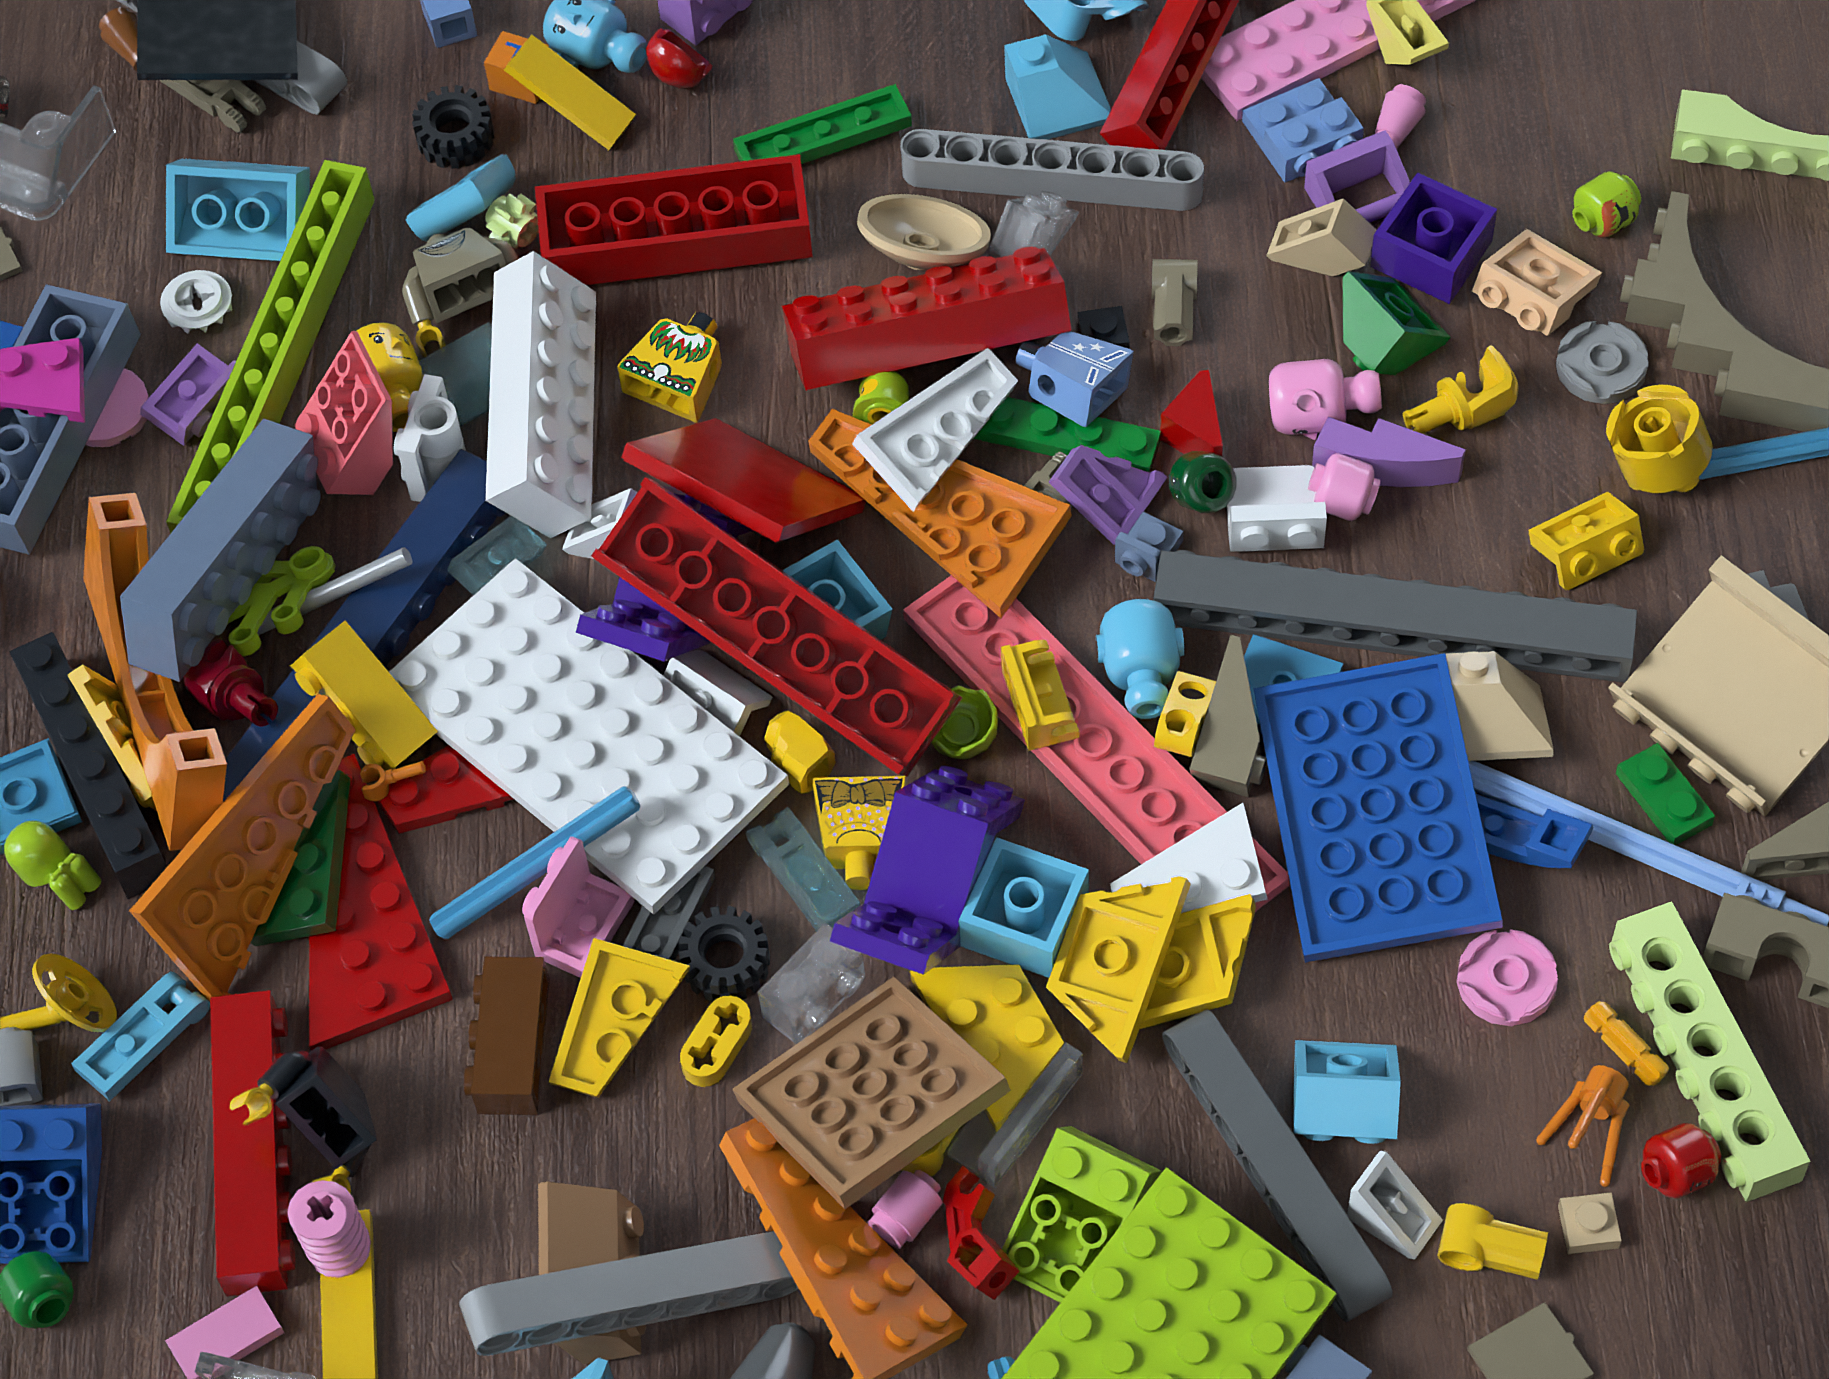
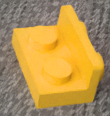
(1589, 539)

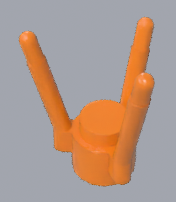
(1598, 1098)

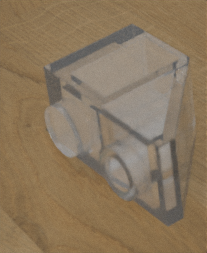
(1033, 222)

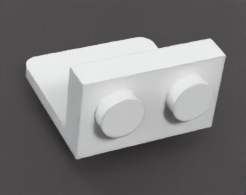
(1275, 510)

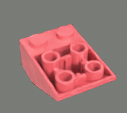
(350, 423)

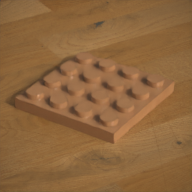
(871, 1091)

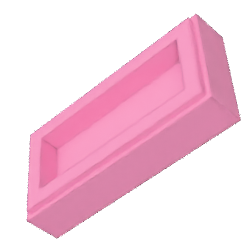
(227, 1332)

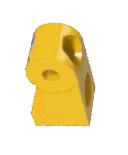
(1183, 717)

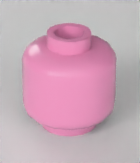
(1345, 486)

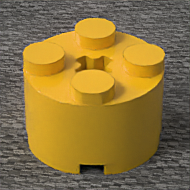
(1660, 440)

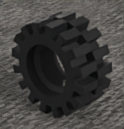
(449, 108)
(718, 929)

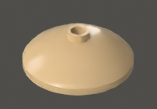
(923, 230)

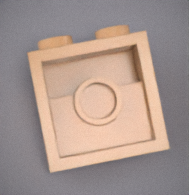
(1534, 282)

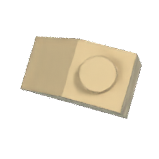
(1324, 240)

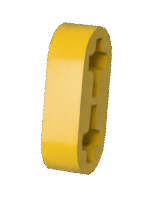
(724, 1047)

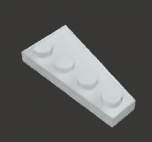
(932, 429)

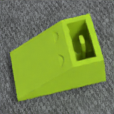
(1073, 1210)

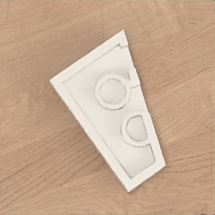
(1214, 859)

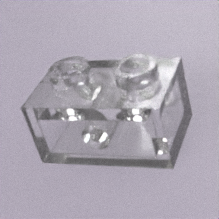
(811, 986)

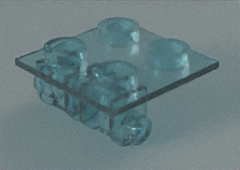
(465, 372)

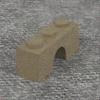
(1750, 931)

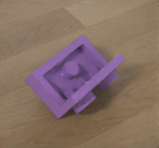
(188, 395)

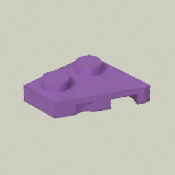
(1106, 489)

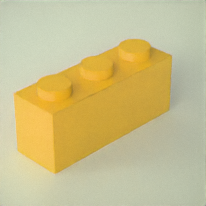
(369, 697)

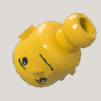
(396, 365)

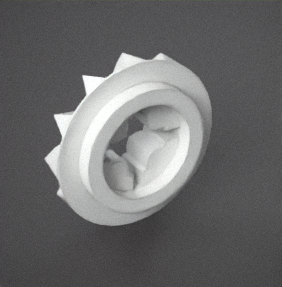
(178, 296)

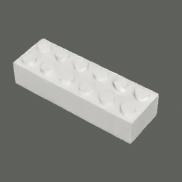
(541, 396)

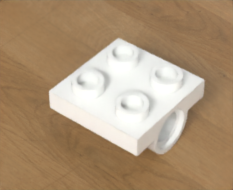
(429, 437)

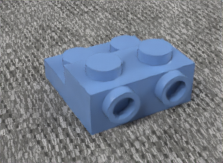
(1301, 127)

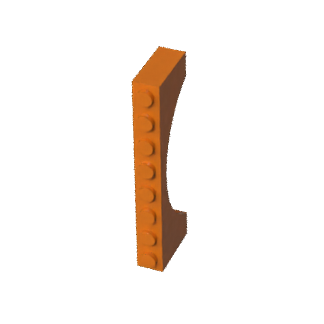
(180, 764)

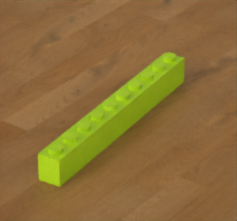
(284, 324)

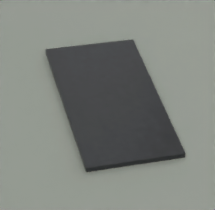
(216, 40)

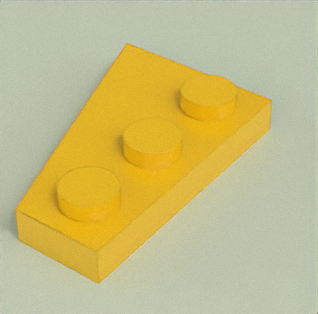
(610, 1013)

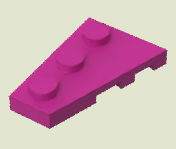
(44, 378)

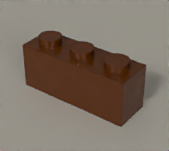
(508, 1036)

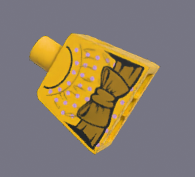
(853, 821)

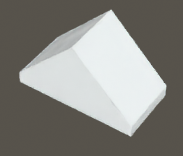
(591, 534)
(1392, 1207)

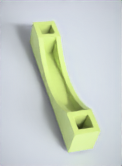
(1722, 133)

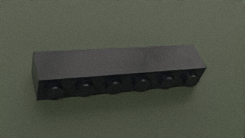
(90, 765)

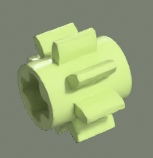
(512, 220)

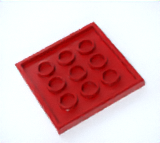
(744, 479)

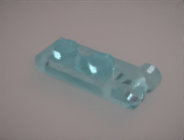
(803, 870)

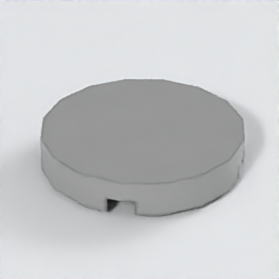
(1602, 362)

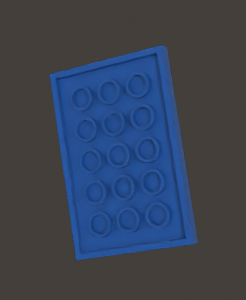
(1376, 808)

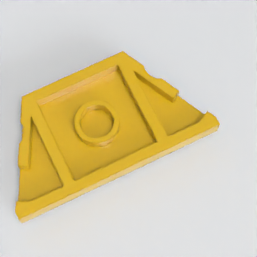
(1115, 958)
(1202, 961)
(998, 1018)

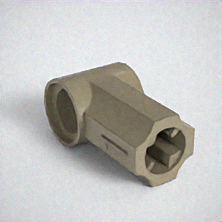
(1174, 291)

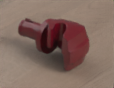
(228, 686)

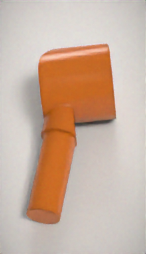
(380, 789)

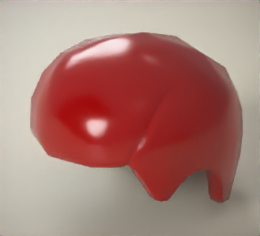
(675, 60)

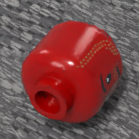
(1680, 1160)

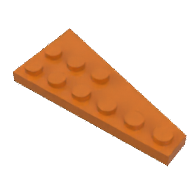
(238, 861)
(848, 1275)

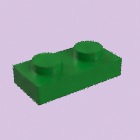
(1665, 794)

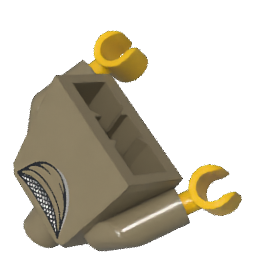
(451, 278)

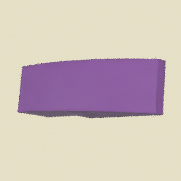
(1396, 453)

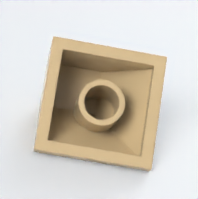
(1498, 708)

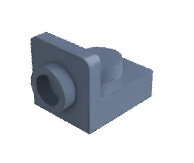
(1141, 548)

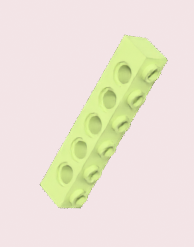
(1662, 937)

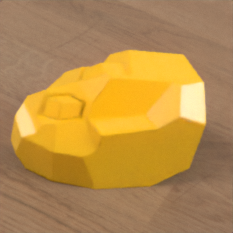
(798, 750)

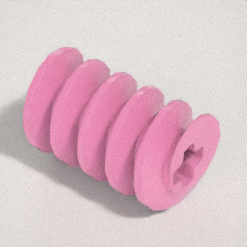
(329, 1228)

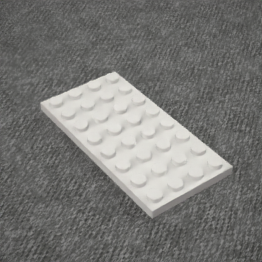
(578, 719)

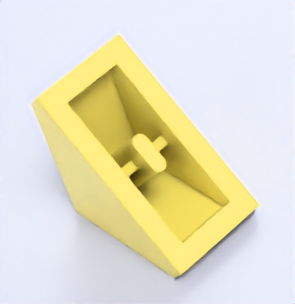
(1404, 31)

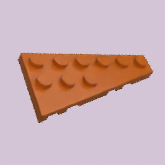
(969, 523)

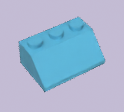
(233, 207)

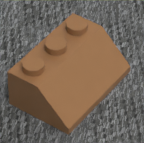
(585, 1229)

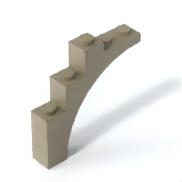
(1751, 375)

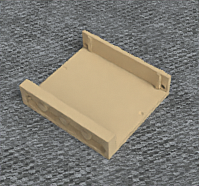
(1736, 689)

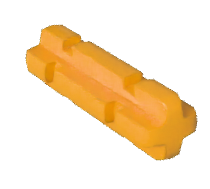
(1626, 1043)

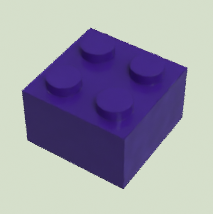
(1433, 238)

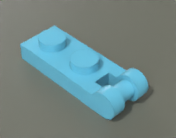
(140, 1035)

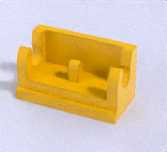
(1038, 694)

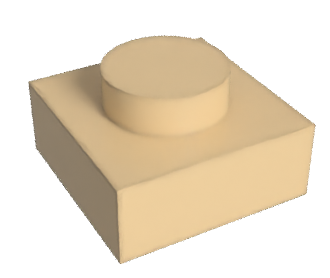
(1589, 1223)

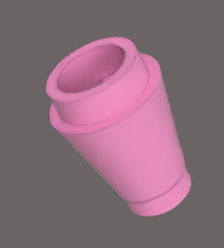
(1401, 112)

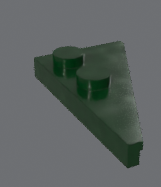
(312, 887)

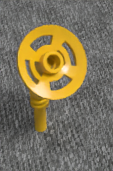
(65, 998)

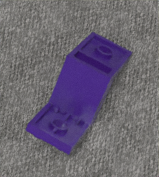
(642, 624)
(927, 868)

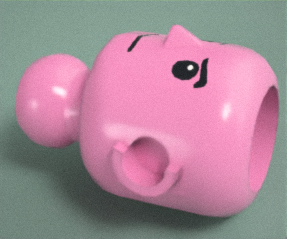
(1313, 390)

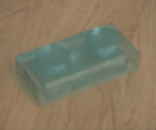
(494, 552)

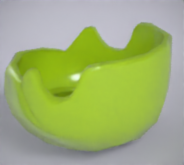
(969, 727)

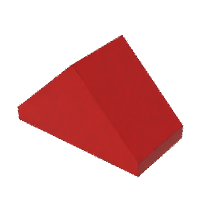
(1192, 418)

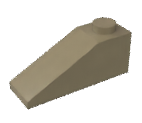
(1229, 741)
(1794, 851)

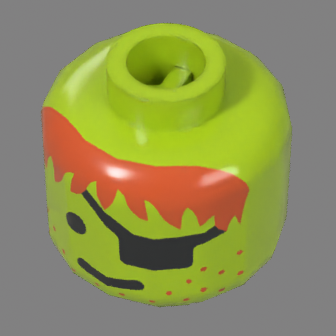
(1606, 204)

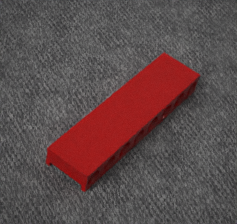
(777, 627)

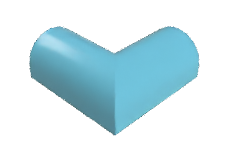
(464, 199)

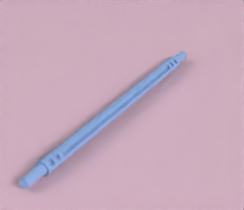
(1637, 844)

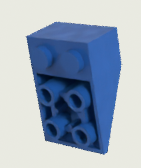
(49, 1179)

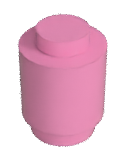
(905, 1208)

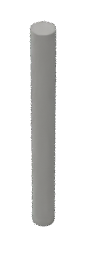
(348, 583)

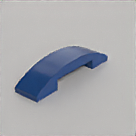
(1529, 838)

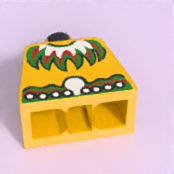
(674, 366)

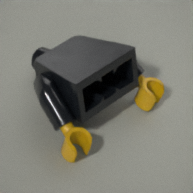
(321, 1105)

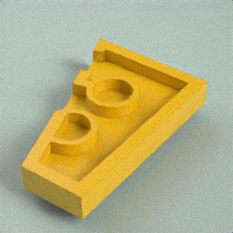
(108, 712)

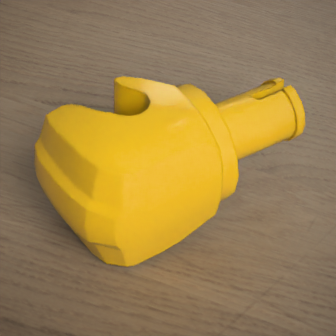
(1464, 408)

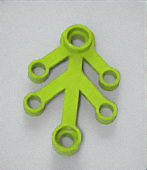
(299, 575)

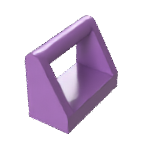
(1356, 164)

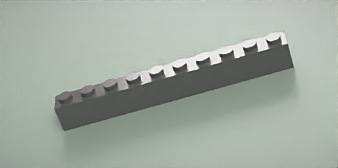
(1395, 615)

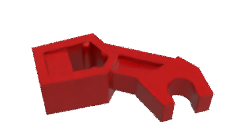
(990, 1269)

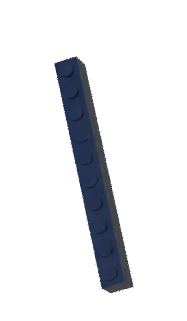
(389, 609)

